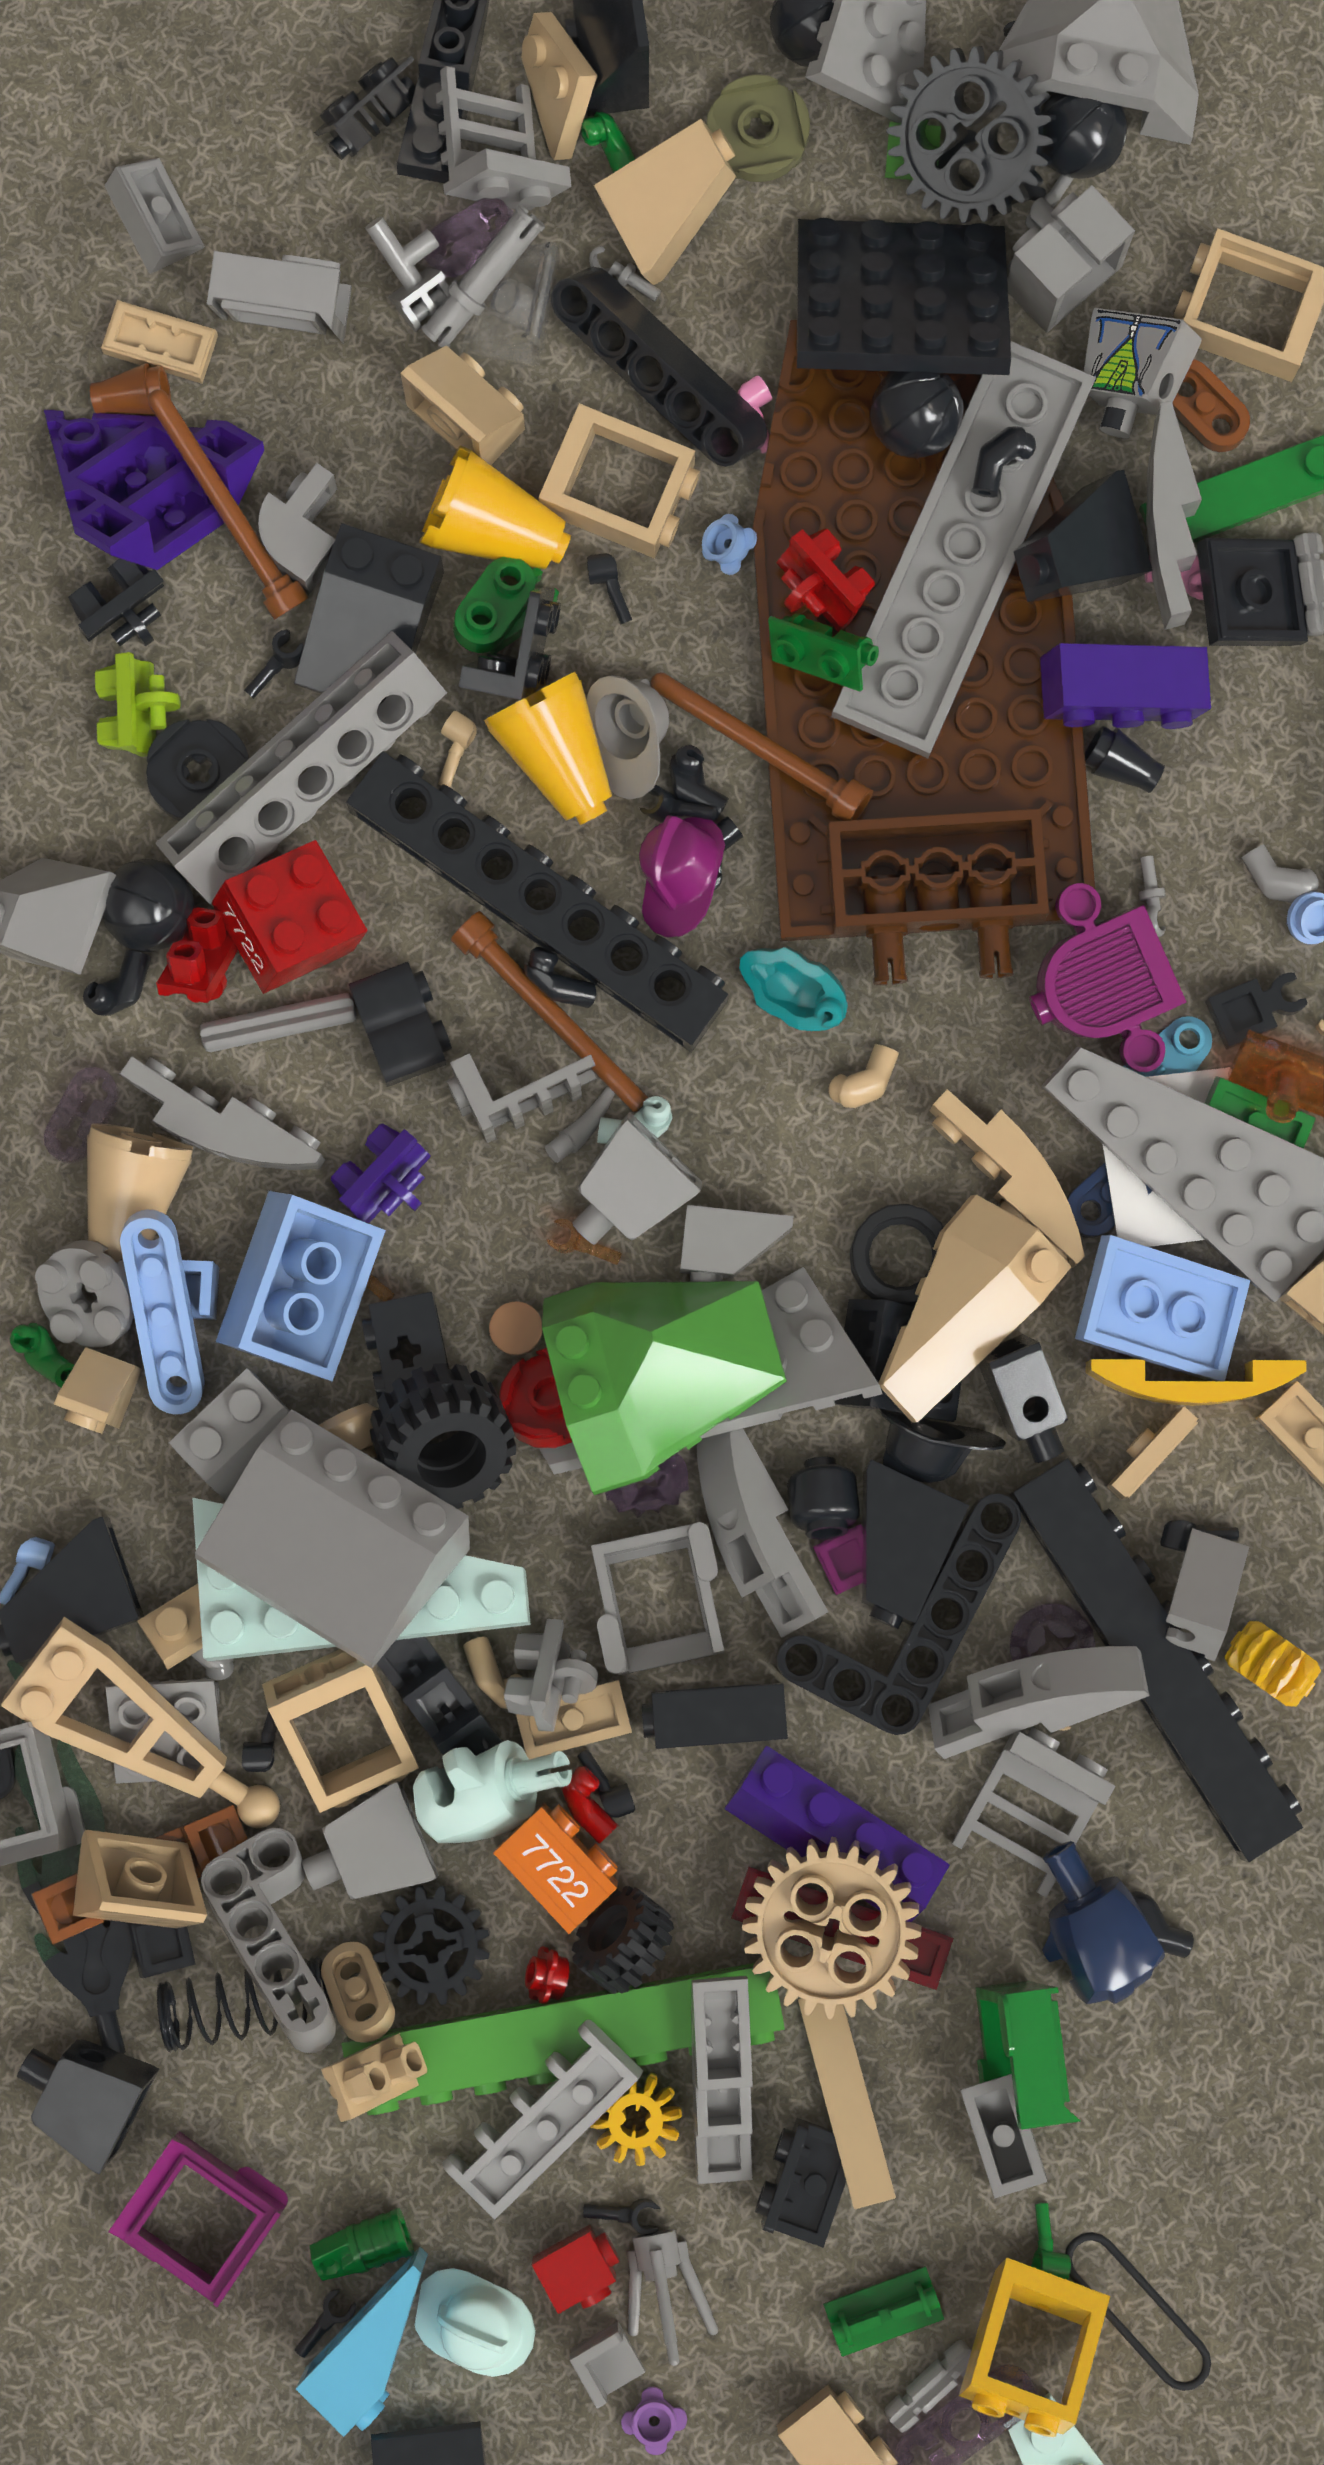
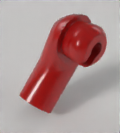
(584, 1807)

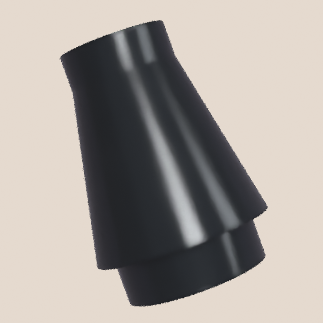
(1122, 760)

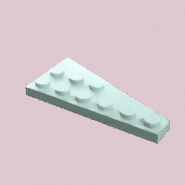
(240, 1625)

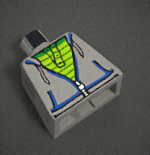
(1136, 364)

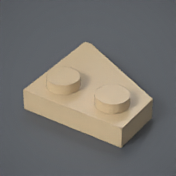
(558, 81)

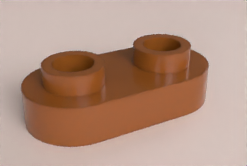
(1211, 402)

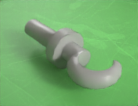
(626, 275)
(1151, 892)

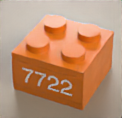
(558, 1866)

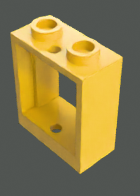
(1050, 2295)

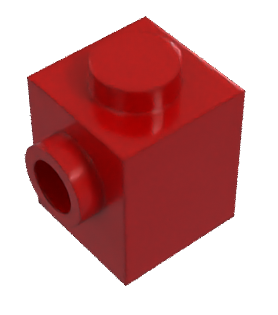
(577, 2269)

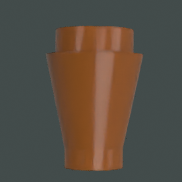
(129, 390)

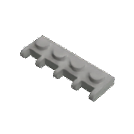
(545, 2123)

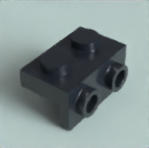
(806, 2185)

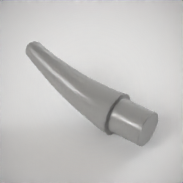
(577, 1134)

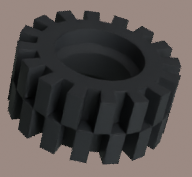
(623, 1940)

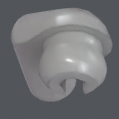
(1278, 882)

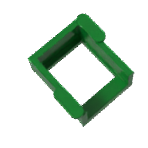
(1025, 2039)

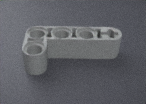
(274, 1948)

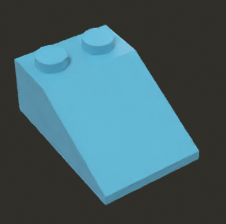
(353, 2369)

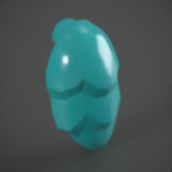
(794, 988)

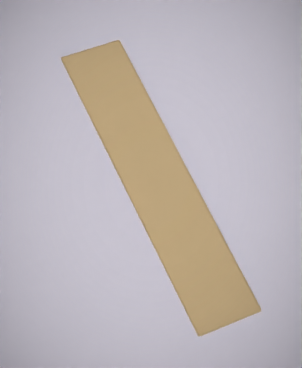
(848, 2106)

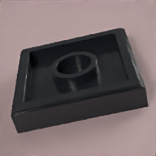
(1252, 592)

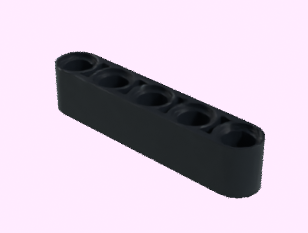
(682, 369)

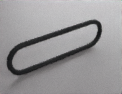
(1158, 2300)

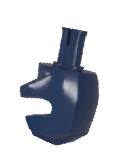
(1098, 1932)

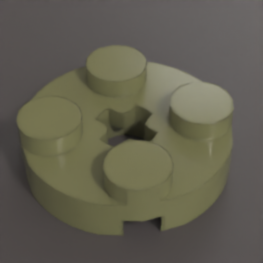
(775, 106)

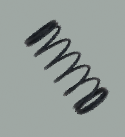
(171, 2031)

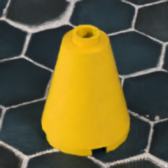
(492, 516)
(556, 747)

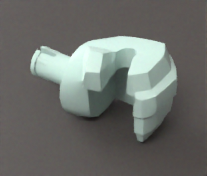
(484, 1792)

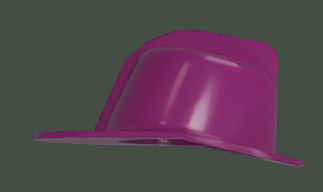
(680, 873)

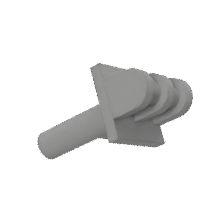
(414, 283)

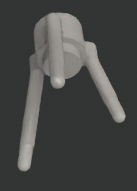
(658, 2258)

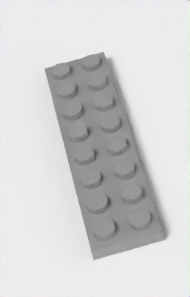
(962, 554)

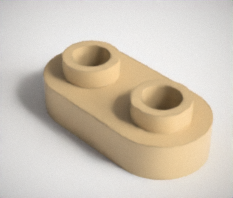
(359, 1995)

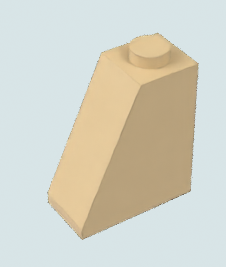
(668, 196)

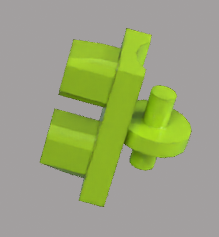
(140, 704)

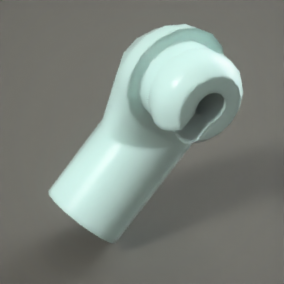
(654, 1115)

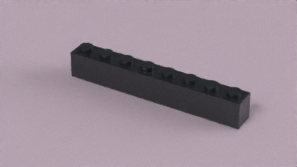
(1181, 1699)

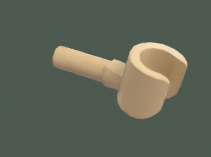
(461, 732)

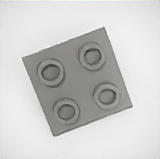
(192, 1698)

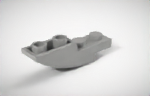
(238, 1133)
(743, 1516)
(1038, 1689)

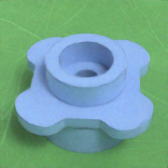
(719, 536)

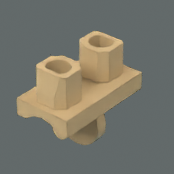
(374, 2075)

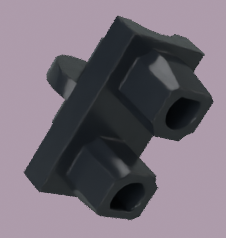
(98, 615)

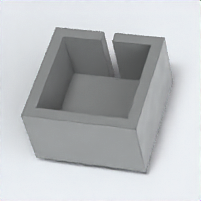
(1068, 258)

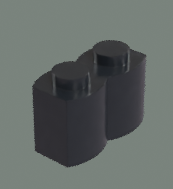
(399, 1023)

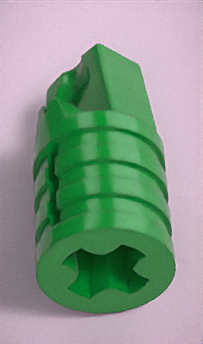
(363, 2246)

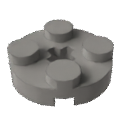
(67, 1308)

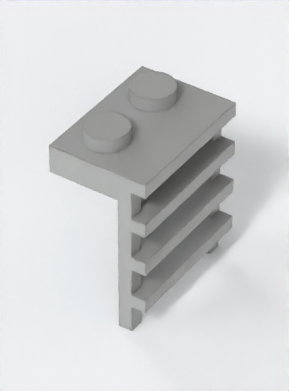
(491, 172)
(474, 1098)
(1038, 1766)

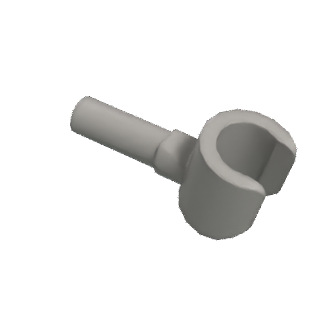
(1042, 208)

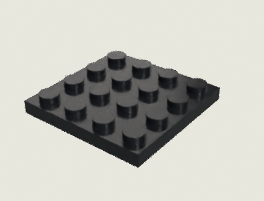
(902, 297)

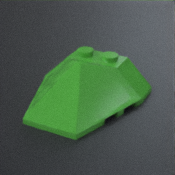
(655, 1368)

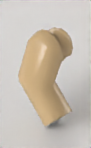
(867, 1084)
(485, 1670)

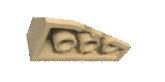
(977, 1292)

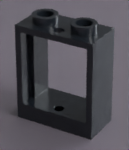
(716, 1715)

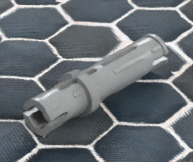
(481, 279)

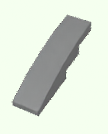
(1170, 499)
(721, 2079)

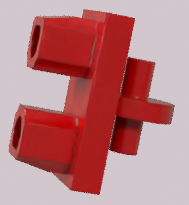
(819, 582)
(199, 959)

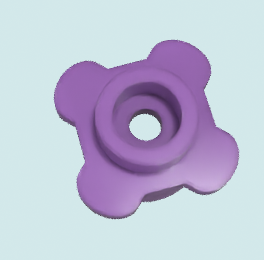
(654, 2437)

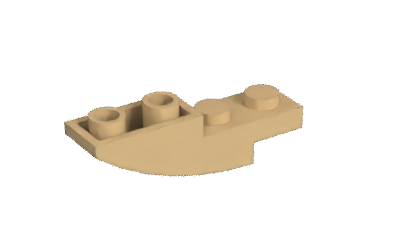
(1006, 1151)

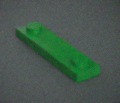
(1257, 489)

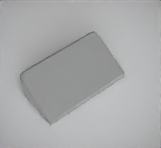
(153, 213)

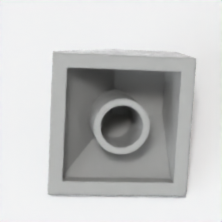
(52, 913)

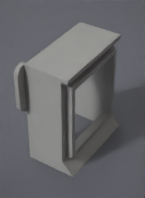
(280, 294)
(626, 1660)
(55, 1805)

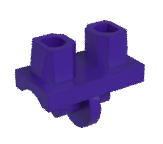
(387, 1179)

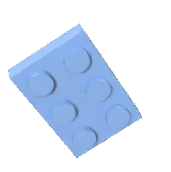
(1162, 1309)

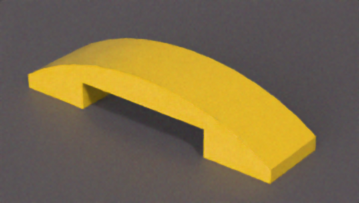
(1129, 1378)

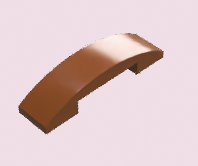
(206, 1839)

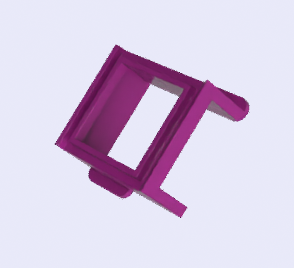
(243, 2185)

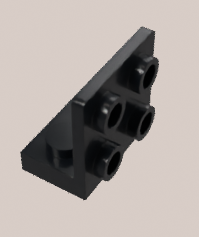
(521, 675)
(873, 1331)

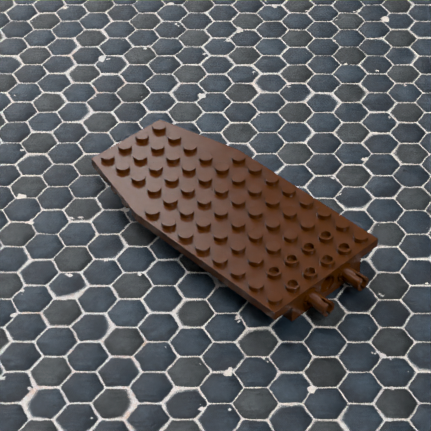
(1002, 802)

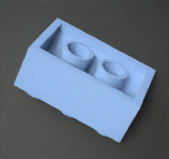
(300, 1285)

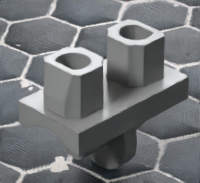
(554, 1674)

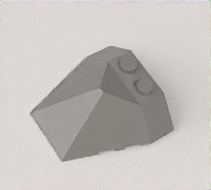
(1113, 54)

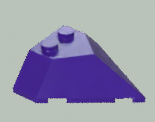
(134, 488)

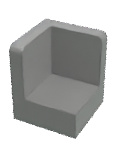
(606, 2363)

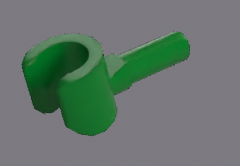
(1044, 2257)

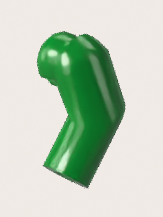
(604, 130)
(41, 1352)

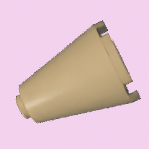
(127, 1176)

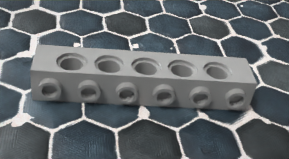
(305, 742)

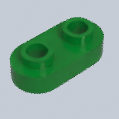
(496, 601)

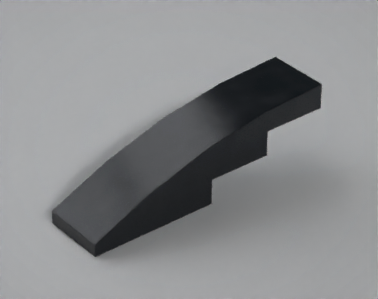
(437, 1697)

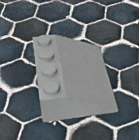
(334, 1538)

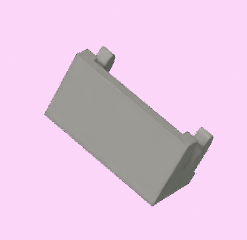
(1206, 1592)

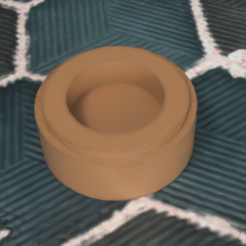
(516, 1328)

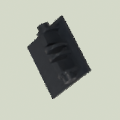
(391, 93)

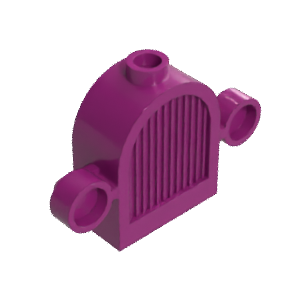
(1107, 978)

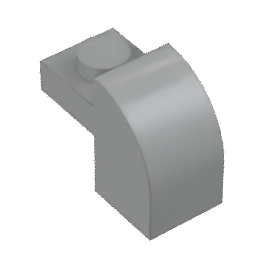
(288, 530)

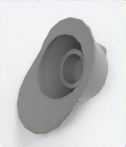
(628, 726)

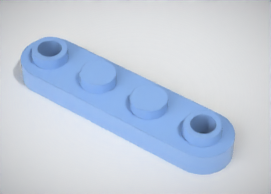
(162, 1311)

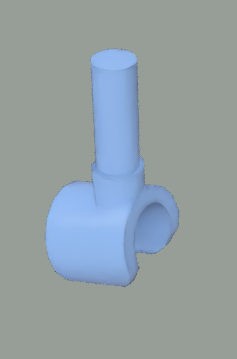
(32, 1553)

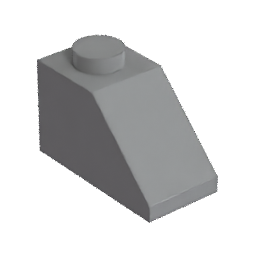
(726, 1241)
(1006, 2151)

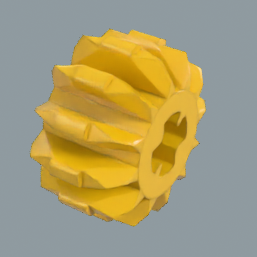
(1272, 1663)
(654, 2121)

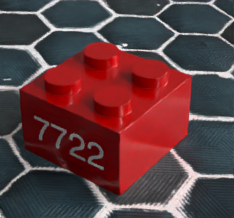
(289, 916)

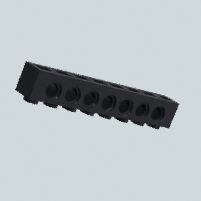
(377, 805)

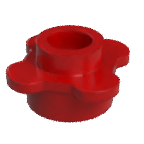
(547, 1975)

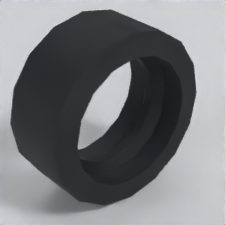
(876, 1222)

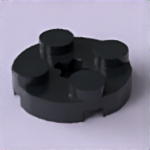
(179, 746)

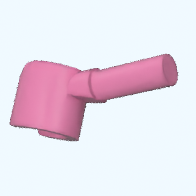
(757, 395)

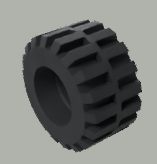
(437, 1404)

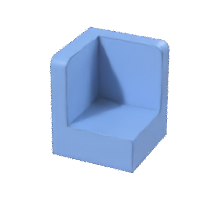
(202, 1287)

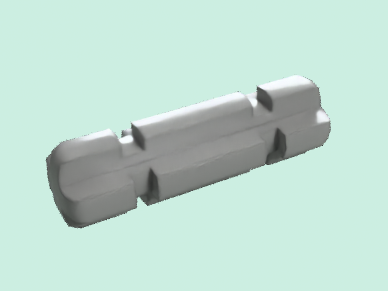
(1311, 573)
(929, 2387)

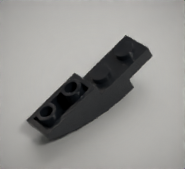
(453, 41)

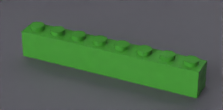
(516, 2040)

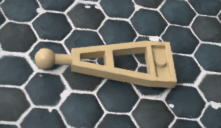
(61, 1672)

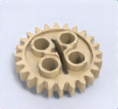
(817, 1974)

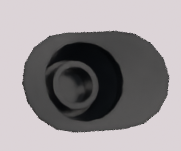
(931, 1449)

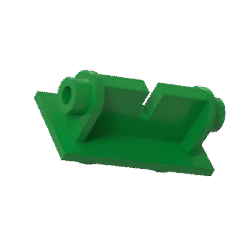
(811, 649)
(883, 2311)

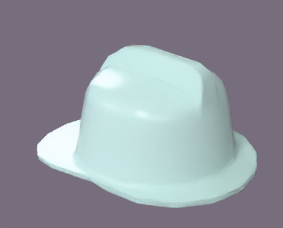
(474, 2322)

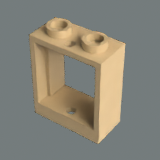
(1268, 265)
(569, 461)
(319, 1685)

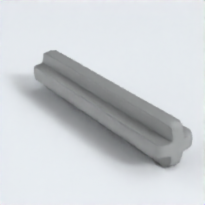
(278, 1022)

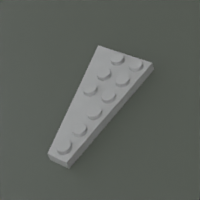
(1226, 1179)

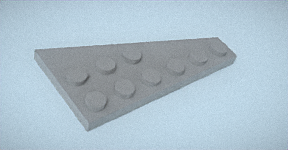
(871, 51)
(815, 1356)

